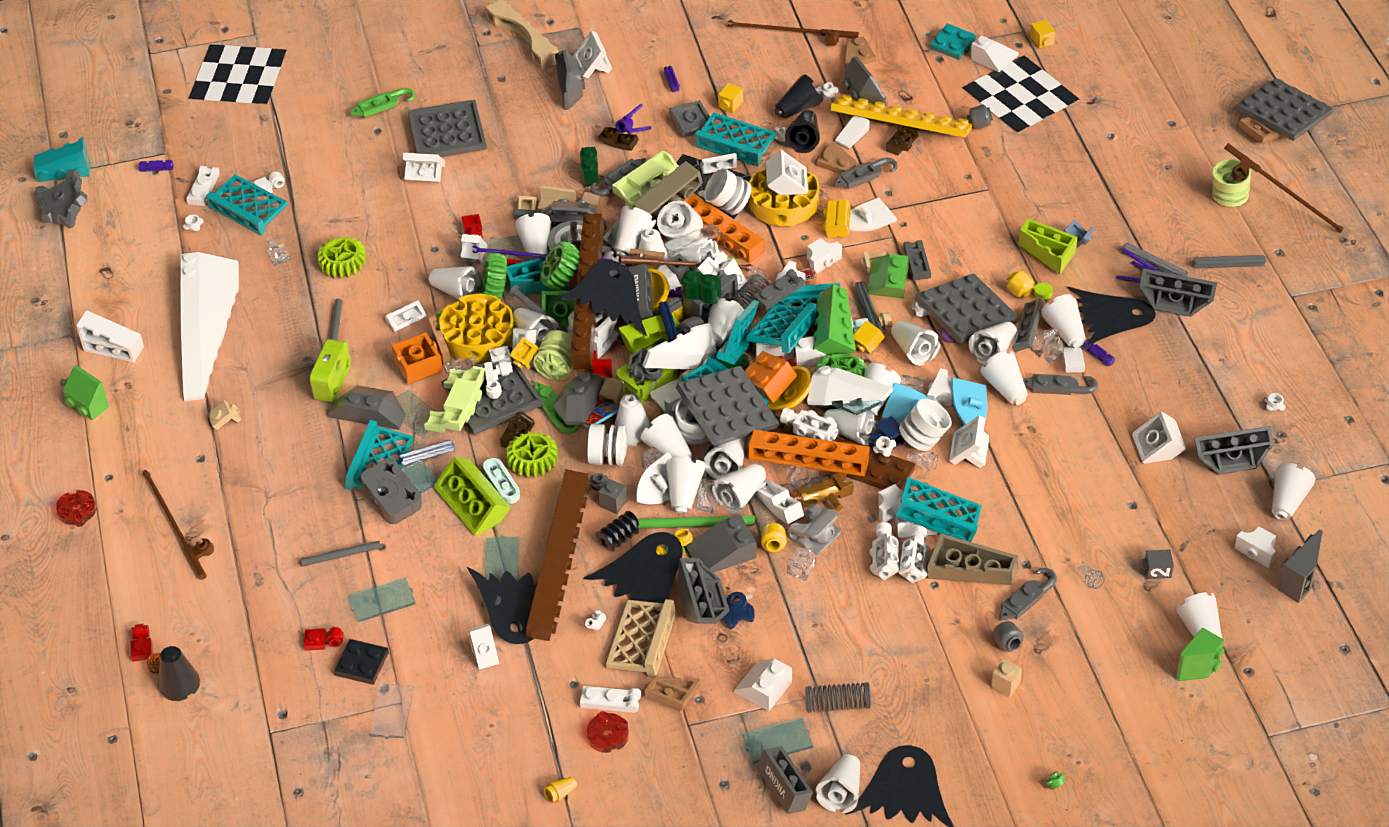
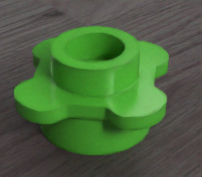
(1055, 780)

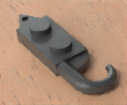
(864, 173)
(616, 175)
(1058, 384)
(1027, 596)

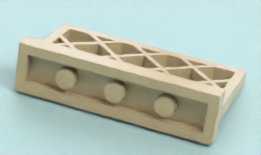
(658, 642)

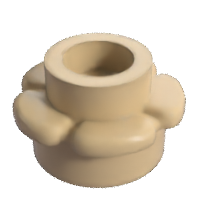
(885, 320)

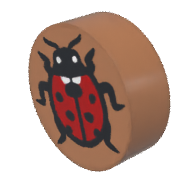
(810, 276)

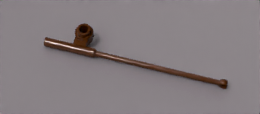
(832, 36)
(1247, 163)
(641, 259)
(205, 548)

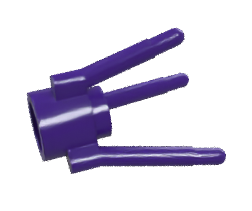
(626, 123)
(1144, 265)

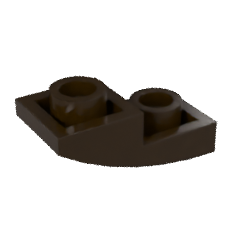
(618, 140)

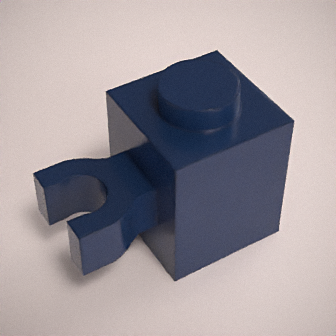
(887, 427)

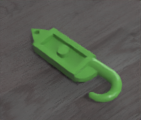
(381, 102)
(548, 397)

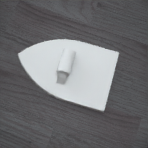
(870, 216)
(653, 484)

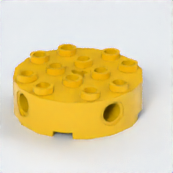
(782, 209)
(476, 326)

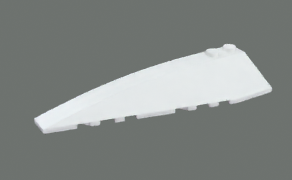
(206, 304)

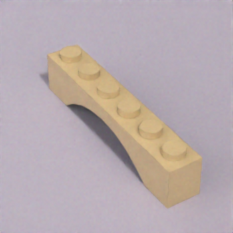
(505, 17)

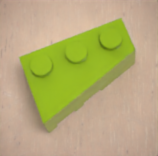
(1048, 244)
(655, 330)

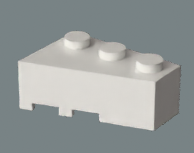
(108, 338)

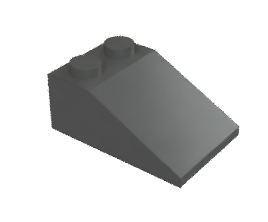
(700, 309)
(724, 545)

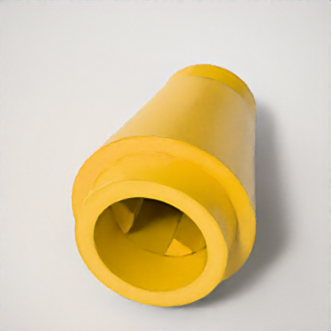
(559, 789)

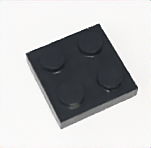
(361, 661)

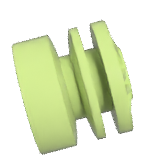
(1227, 190)
(554, 356)

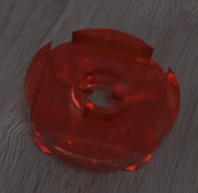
(76, 516)
(603, 722)

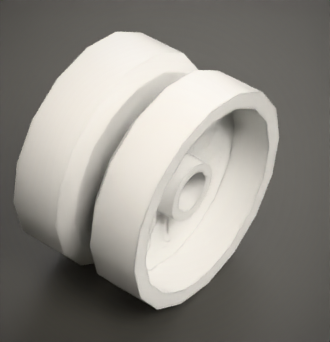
(678, 219)

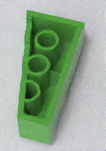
(834, 322)

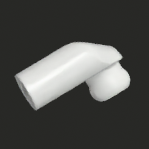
(596, 621)

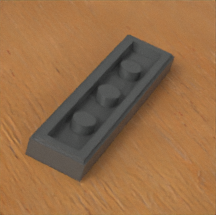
(1028, 325)

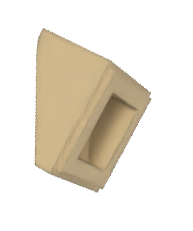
(527, 202)

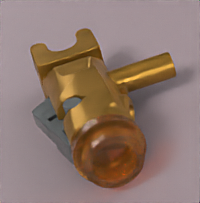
(820, 490)

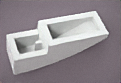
(779, 502)

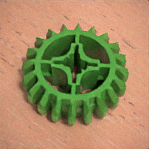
(560, 265)
(494, 275)
(843, 361)

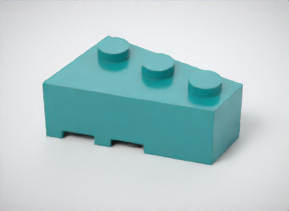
(56, 163)
(528, 276)

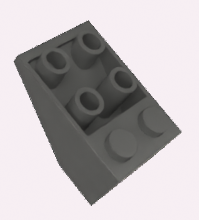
(1300, 568)

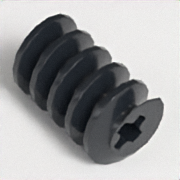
(618, 531)

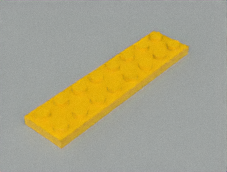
(896, 115)

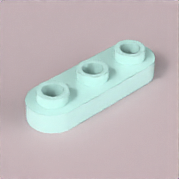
(508, 488)

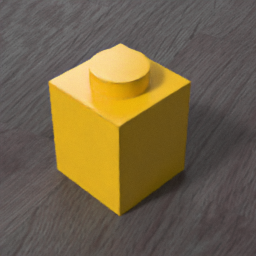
(1042, 34)
(730, 98)
(868, 337)

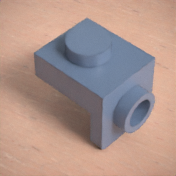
(1082, 235)

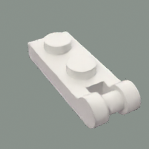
(203, 185)
(610, 699)

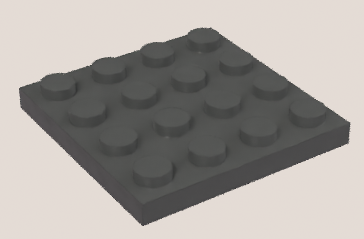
(1284, 109)
(447, 129)
(965, 307)
(515, 397)
(727, 405)

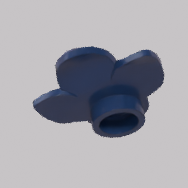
(738, 610)

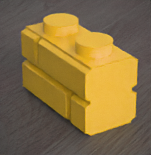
(837, 218)

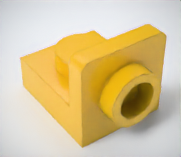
(523, 353)

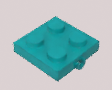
(953, 41)

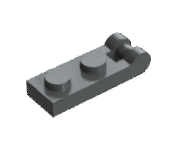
(917, 260)
(779, 289)

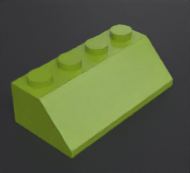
(471, 495)

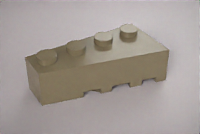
(674, 187)
(971, 562)

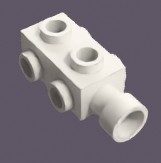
(810, 425)
(884, 552)
(915, 555)

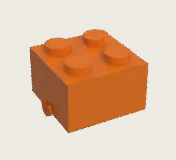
(417, 358)
(770, 375)

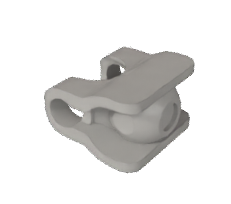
(817, 533)

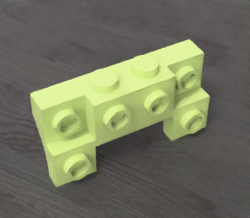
(644, 178)
(461, 400)

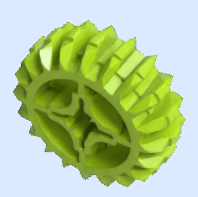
(341, 257)
(520, 457)

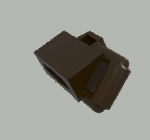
(901, 140)
(515, 428)

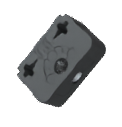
(399, 494)

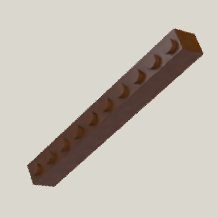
(584, 319)
(557, 556)

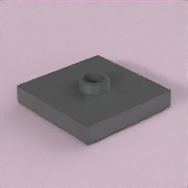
(689, 117)

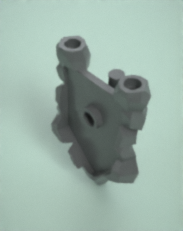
(62, 201)

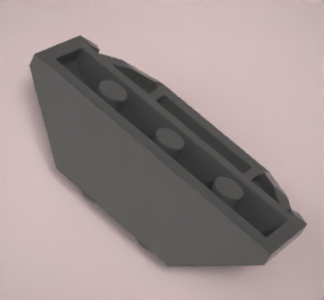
(569, 78)
(861, 82)
(564, 211)
(1176, 292)
(579, 398)
(368, 404)
(1235, 450)
(700, 592)

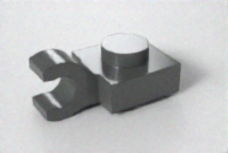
(635, 365)

